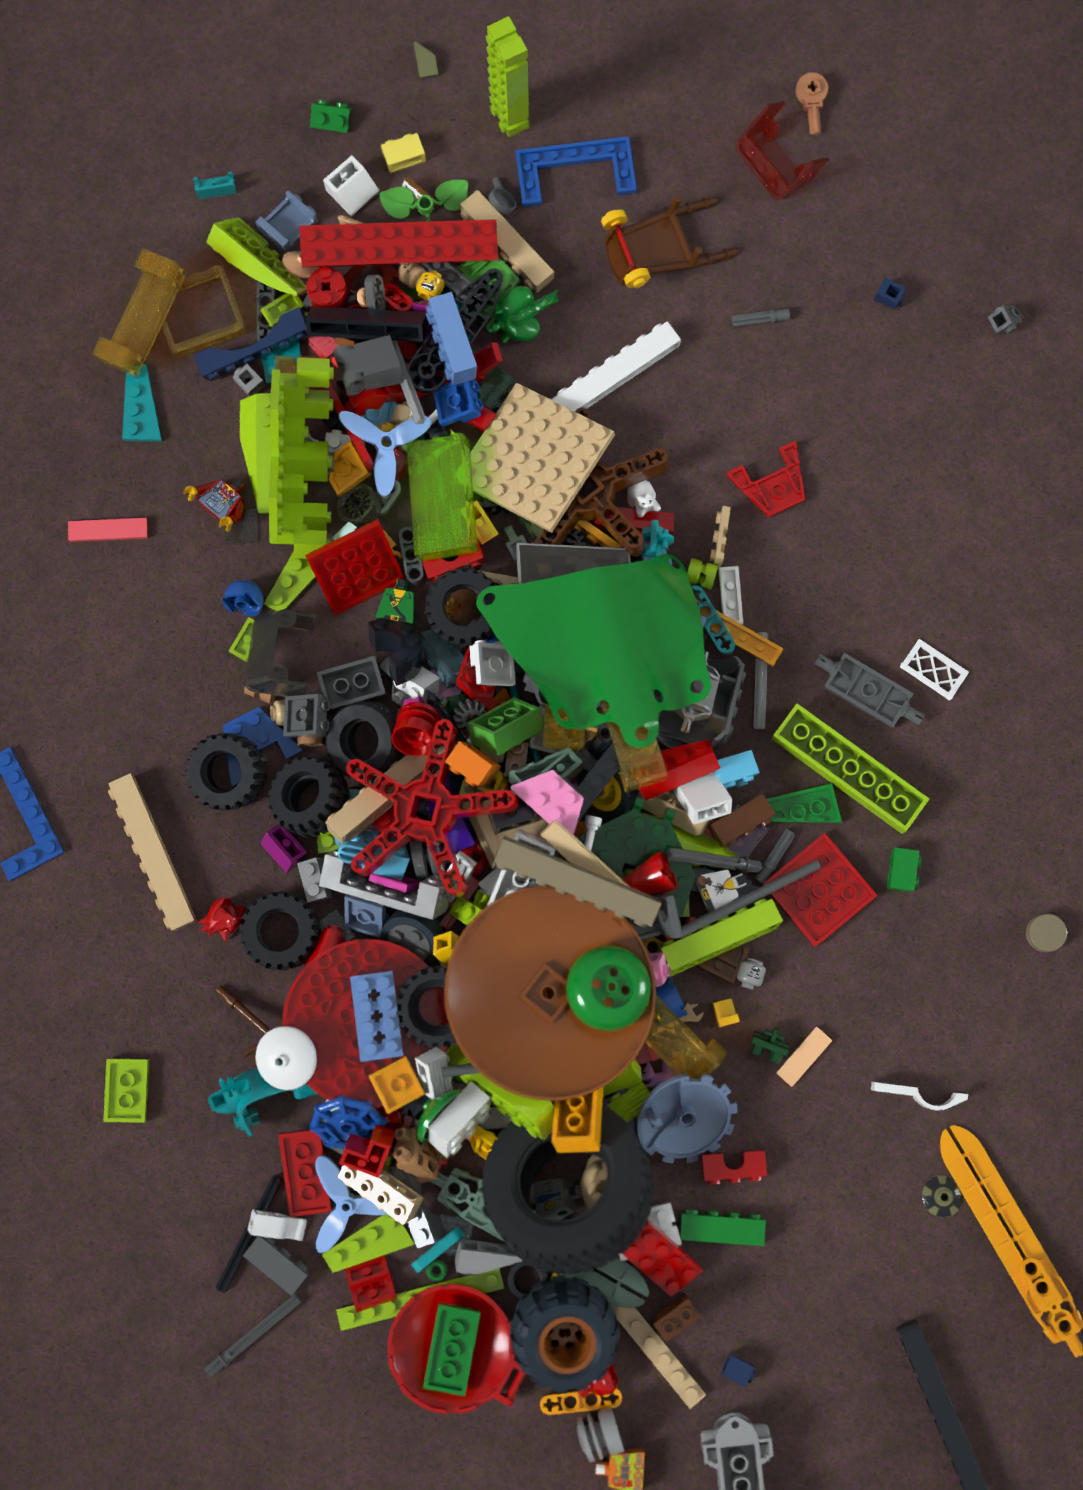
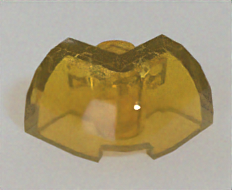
(559, 737)

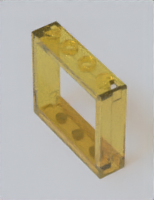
(214, 337)

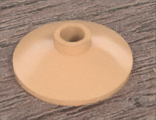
(293, 264)

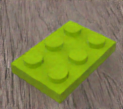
(126, 1090)

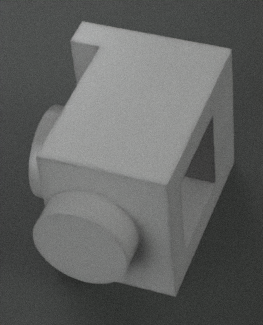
(245, 373)

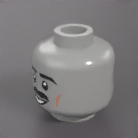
(751, 973)

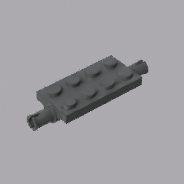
(868, 690)

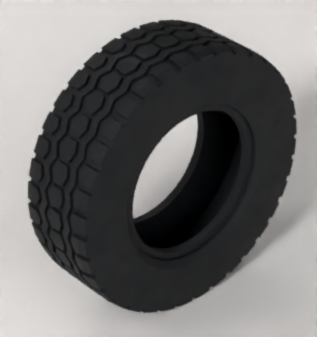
(583, 1240)

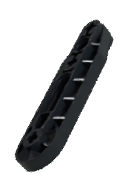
(416, 367)

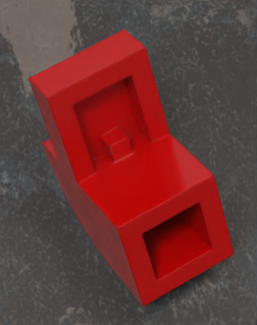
(366, 400)

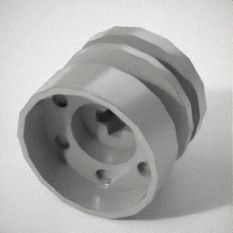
(600, 1434)

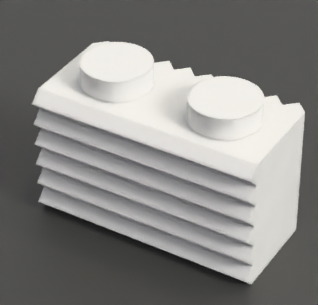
(430, 1072)

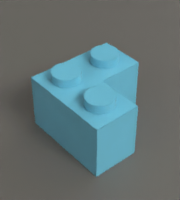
(737, 769)

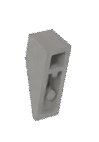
(481, 1256)

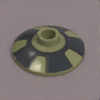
(932, 1196)

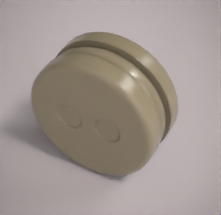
(1046, 933)

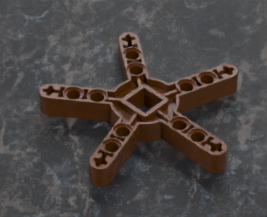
(600, 502)

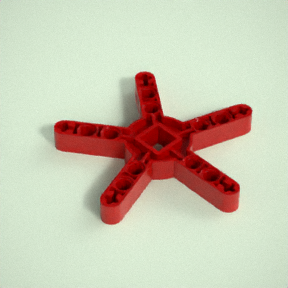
(446, 810)

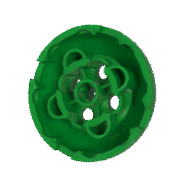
(589, 1002)

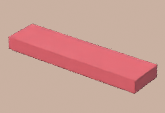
(107, 529)

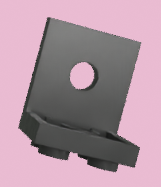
(665, 922)

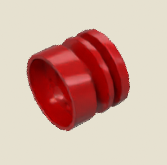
(414, 728)

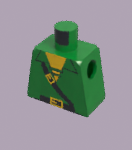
(398, 604)

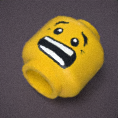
(430, 285)

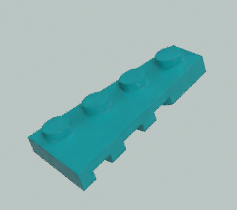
(140, 415)

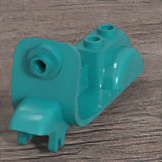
(244, 1090)

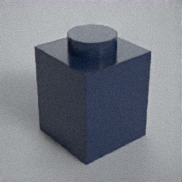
(738, 1370)

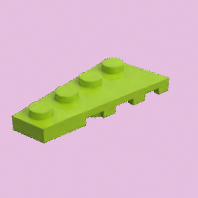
(290, 584)
(372, 1241)

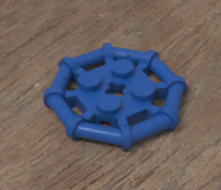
(339, 1121)

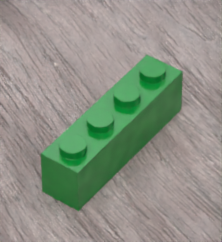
(722, 1229)

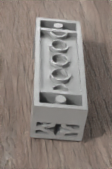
(428, 902)

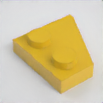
(482, 1141)

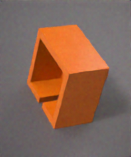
(473, 764)

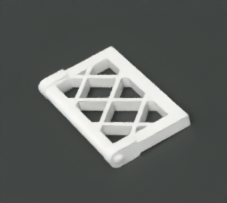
(949, 664)

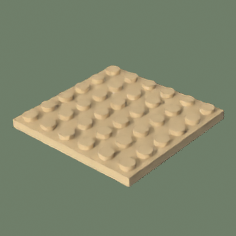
(536, 456)

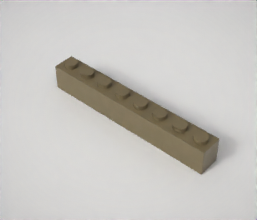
(577, 881)

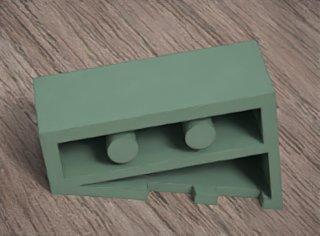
(563, 763)

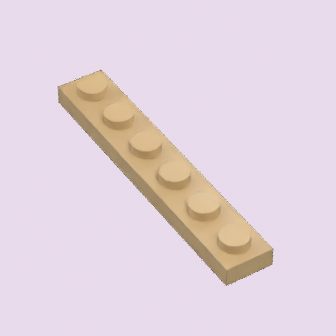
(659, 1355)

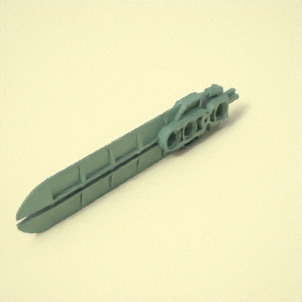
(477, 1215)

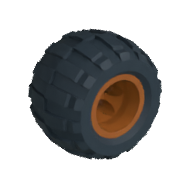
(562, 1305)

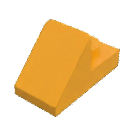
(484, 527)

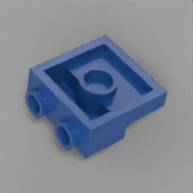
(458, 402)

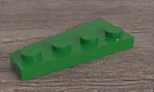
(806, 806)

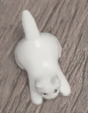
(642, 497)

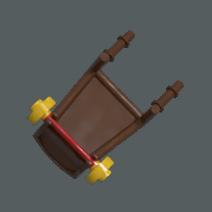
(654, 244)

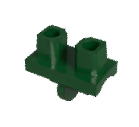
(772, 1041)

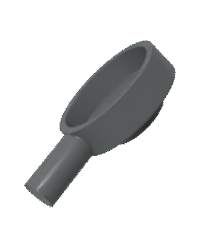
(501, 199)

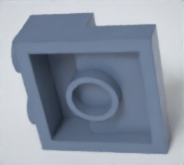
(365, 915)

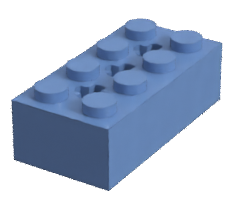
(452, 339)
(387, 1025)

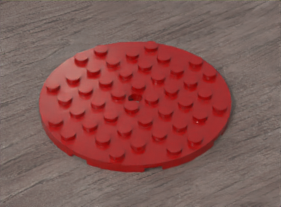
(324, 1010)

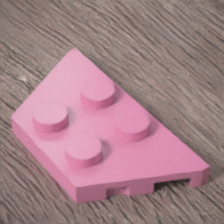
(551, 798)

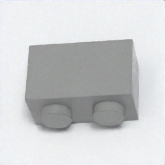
(310, 875)

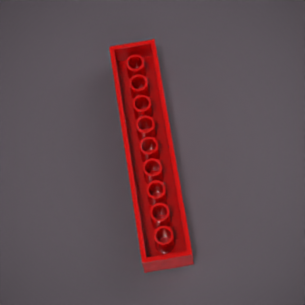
(398, 243)

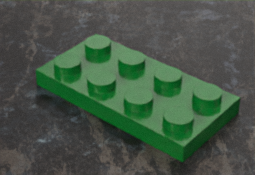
(452, 1349)

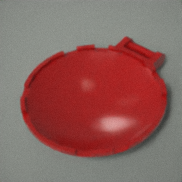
(491, 1360)

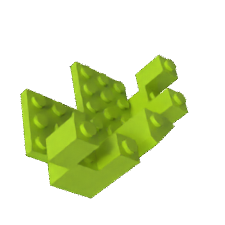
(296, 459)

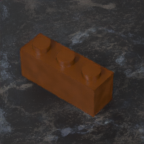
(742, 821)

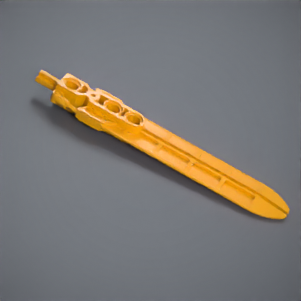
(1055, 1289)

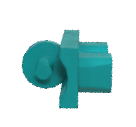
(658, 538)

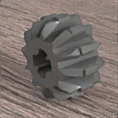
(465, 709)

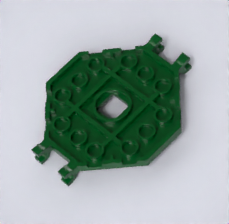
(636, 838)

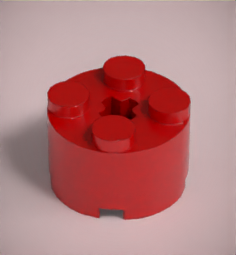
(319, 285)

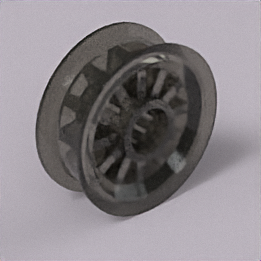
(359, 505)

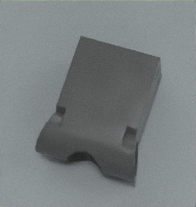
(368, 365)

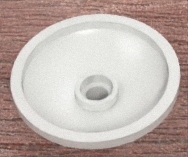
(297, 1055)

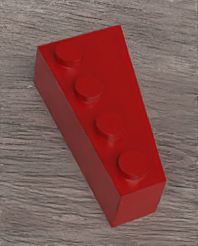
(683, 766)

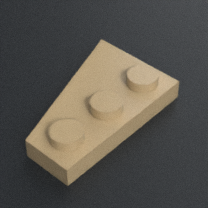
(719, 536)

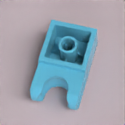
(393, 867)

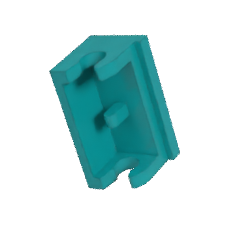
(215, 186)

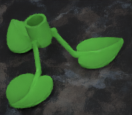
(399, 200)

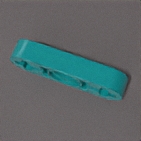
(437, 1249)

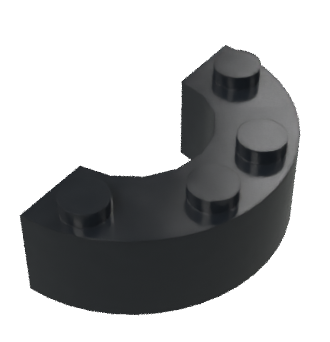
(403, 642)

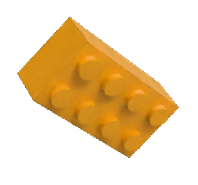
(578, 1123)

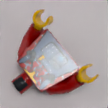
(220, 500)

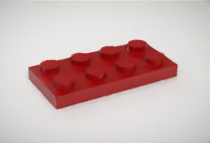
(302, 1183)
(662, 1260)

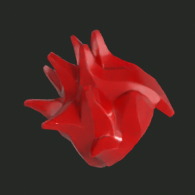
(223, 918)

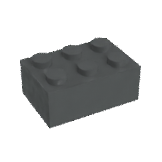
(352, 683)

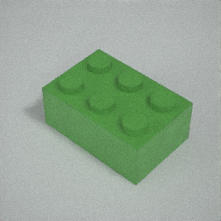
(505, 726)

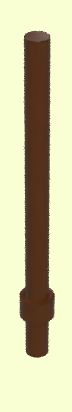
(234, 1002)

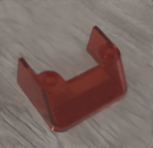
(769, 161)

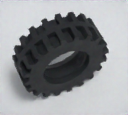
(409, 1010)

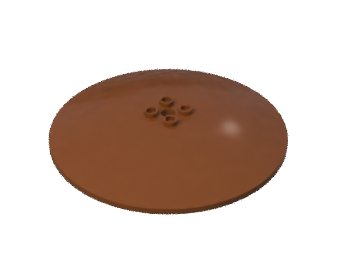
(498, 1001)

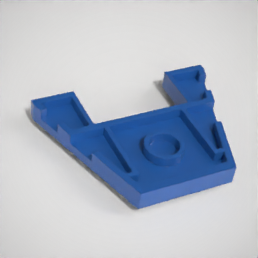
(263, 732)

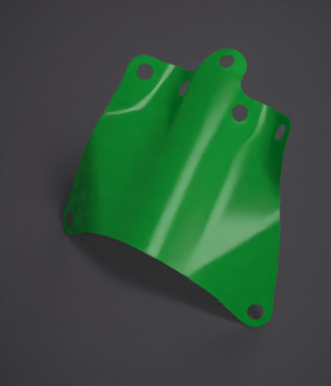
(606, 638)

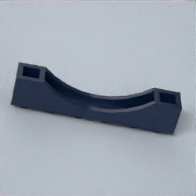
(288, 329)

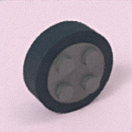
(412, 933)

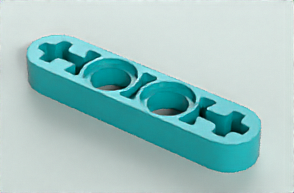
(712, 619)

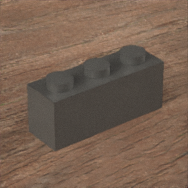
(277, 1264)

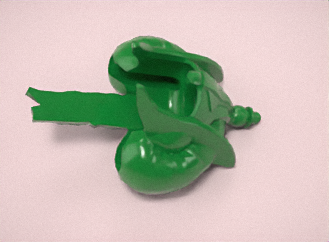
(516, 314)

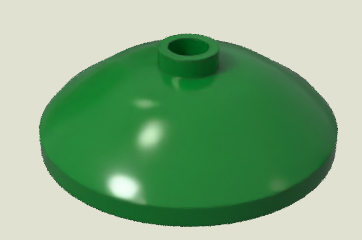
(432, 1110)

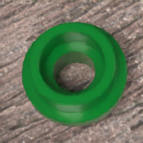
(436, 1277)

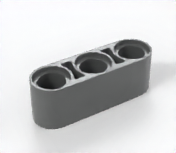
(410, 565)

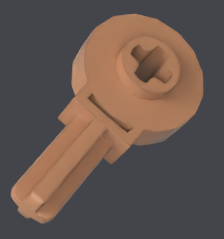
(812, 100)

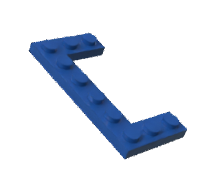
(574, 153)
(47, 843)

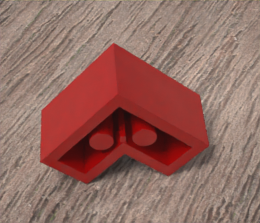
(366, 1154)

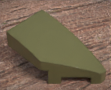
(425, 61)

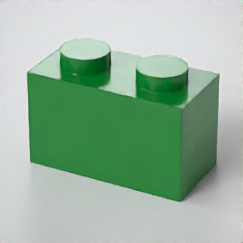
(904, 870)

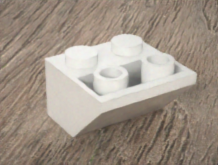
(351, 186)
(416, 687)

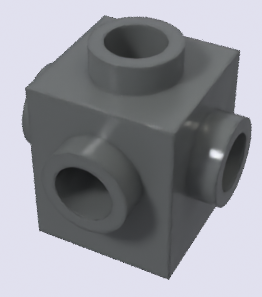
(1005, 319)

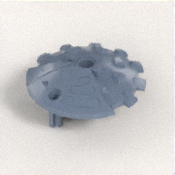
(685, 1117)

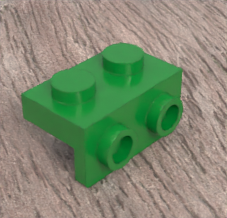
(330, 116)

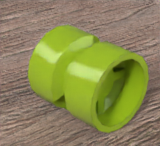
(696, 568)

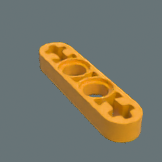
(581, 1404)

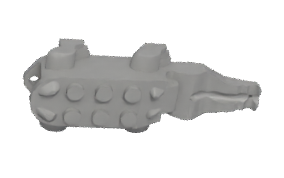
(737, 1451)

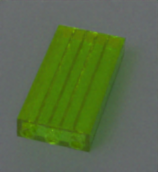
(442, 497)

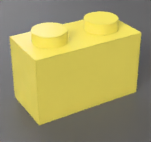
(403, 152)

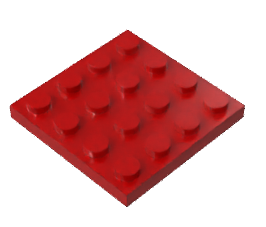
(355, 567)
(825, 897)

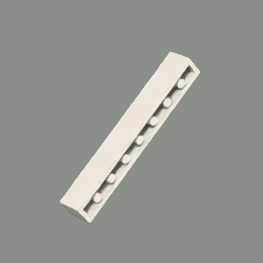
(619, 368)

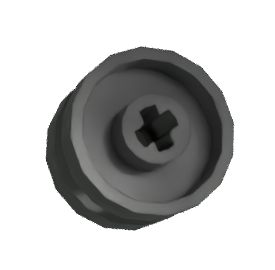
(422, 859)

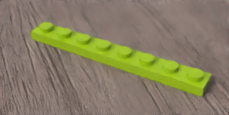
(349, 1318)

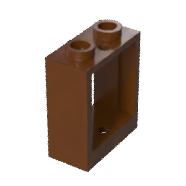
(675, 1313)

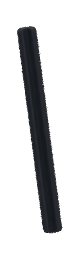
(246, 1238)

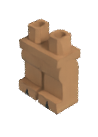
(516, 758)
(415, 1156)

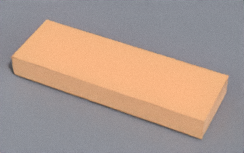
(804, 1056)

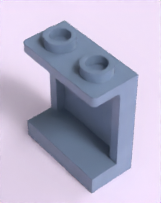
(284, 221)

